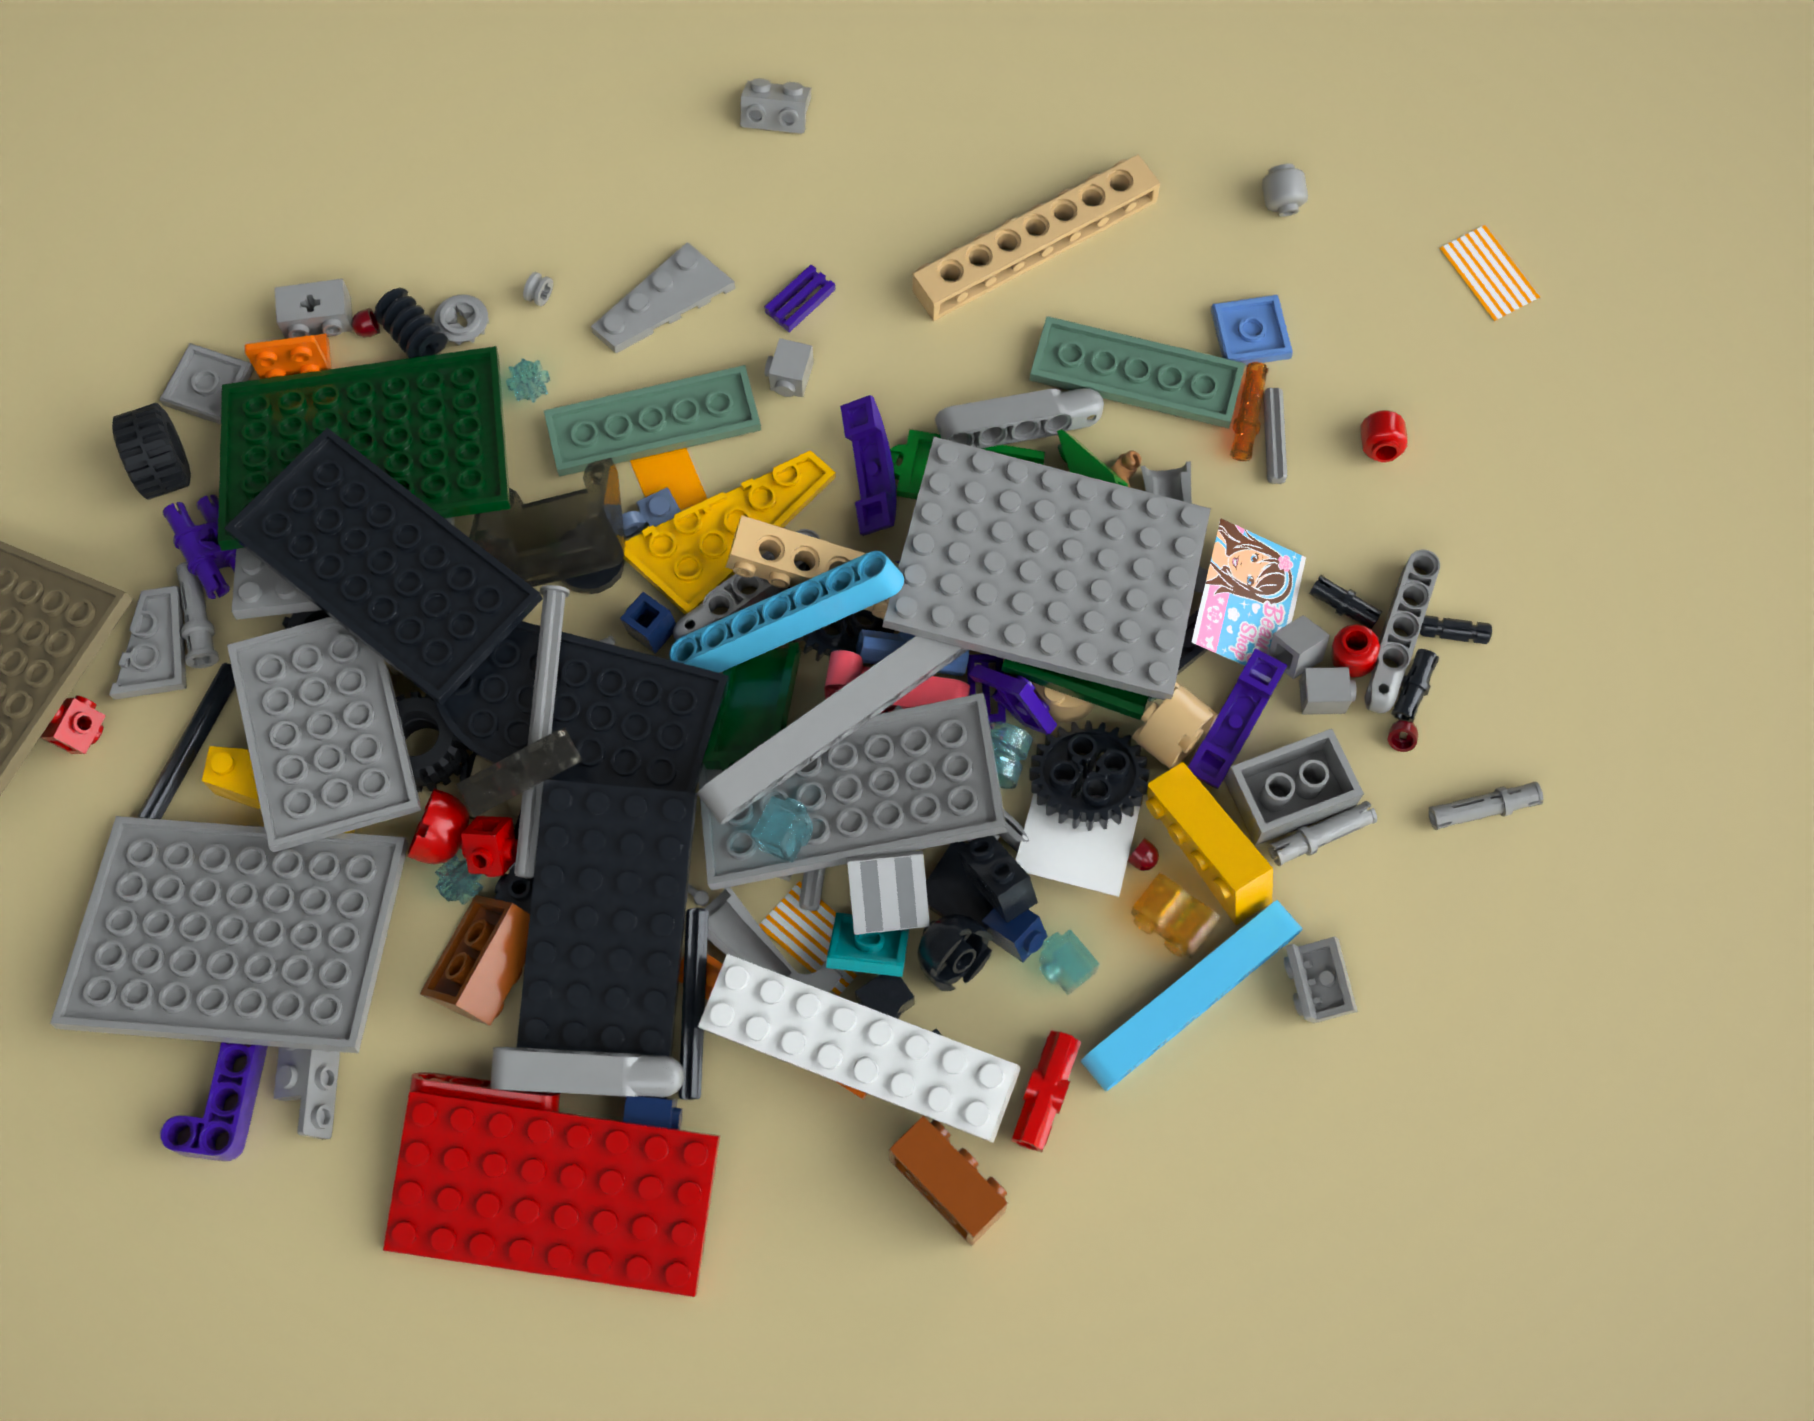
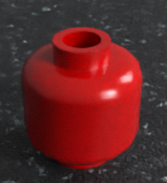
(1384, 436)
(1355, 648)

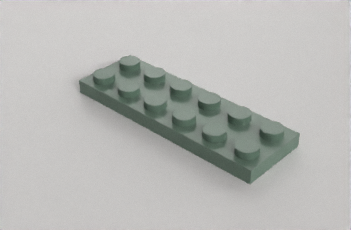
(1138, 371)
(652, 420)

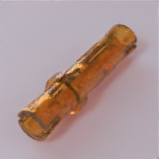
(1247, 423)

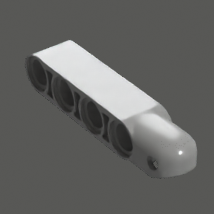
(1019, 417)
(730, 596)
(1385, 680)
(585, 1072)

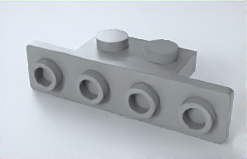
(313, 1079)

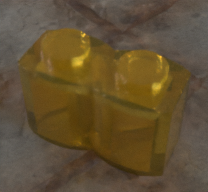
(1174, 916)

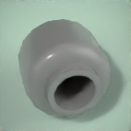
(1284, 189)

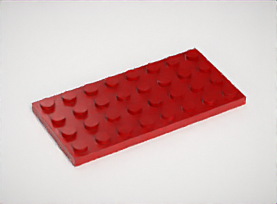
(552, 1193)

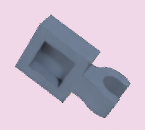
(652, 511)

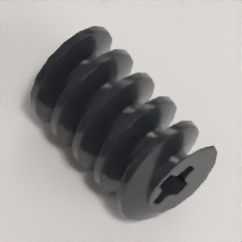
(409, 324)

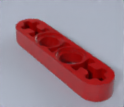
(480, 1090)

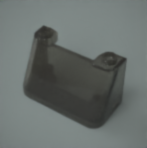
(559, 533)

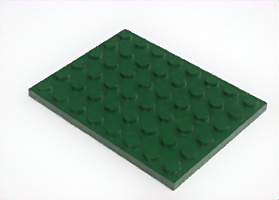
(418, 419)

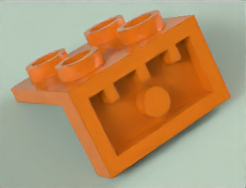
(290, 356)

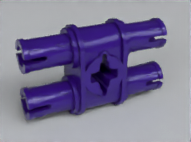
(201, 545)

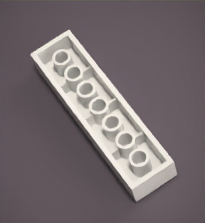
(860, 1047)

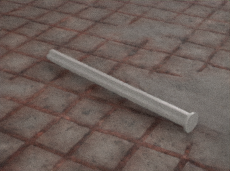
(541, 719)

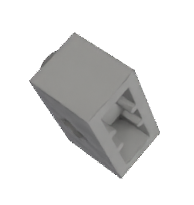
(314, 308)

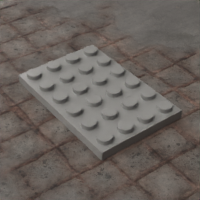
(321, 733)

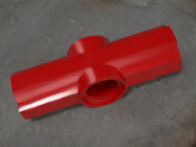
(1046, 1091)

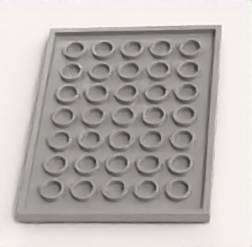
(1049, 569)
(230, 941)

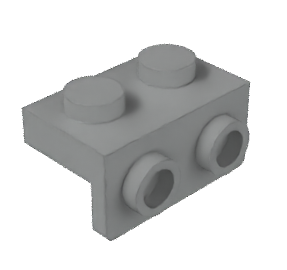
(775, 106)
(1320, 980)

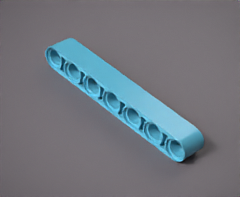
(790, 614)
(1191, 995)

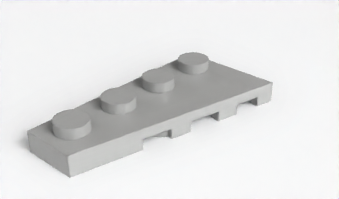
(669, 291)

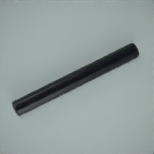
(189, 744)
(693, 1002)

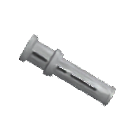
(197, 628)

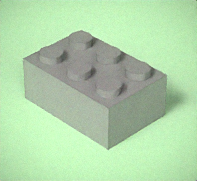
(1293, 786)

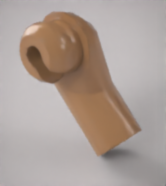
(1127, 465)

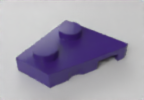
(1017, 697)

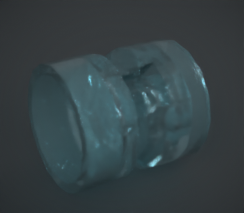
(1009, 747)

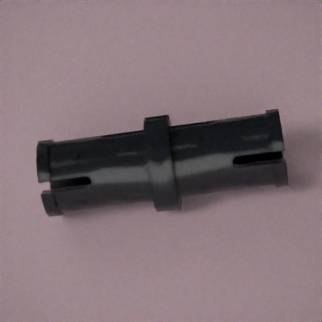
(1345, 602)
(1415, 685)

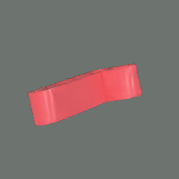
(847, 665)

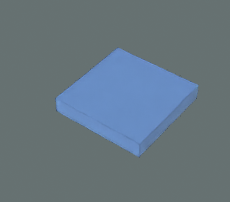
(1252, 330)

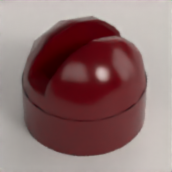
(365, 324)
(1401, 744)
(1144, 856)

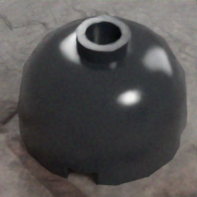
(953, 950)

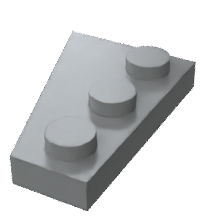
(155, 648)

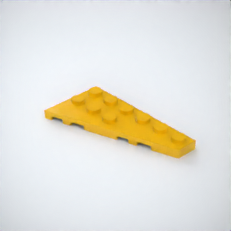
(691, 551)

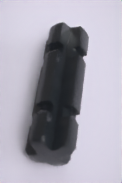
(1456, 629)

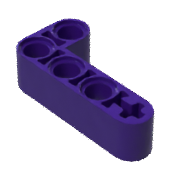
(217, 1120)

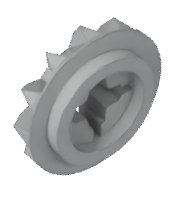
(470, 309)

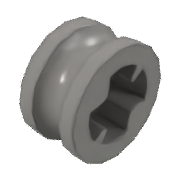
(538, 289)

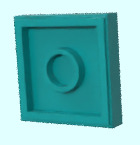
(867, 953)

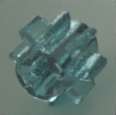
(528, 380)
(457, 882)

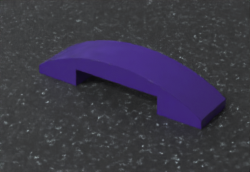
(873, 465)
(1237, 718)

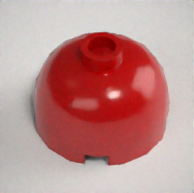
(440, 829)

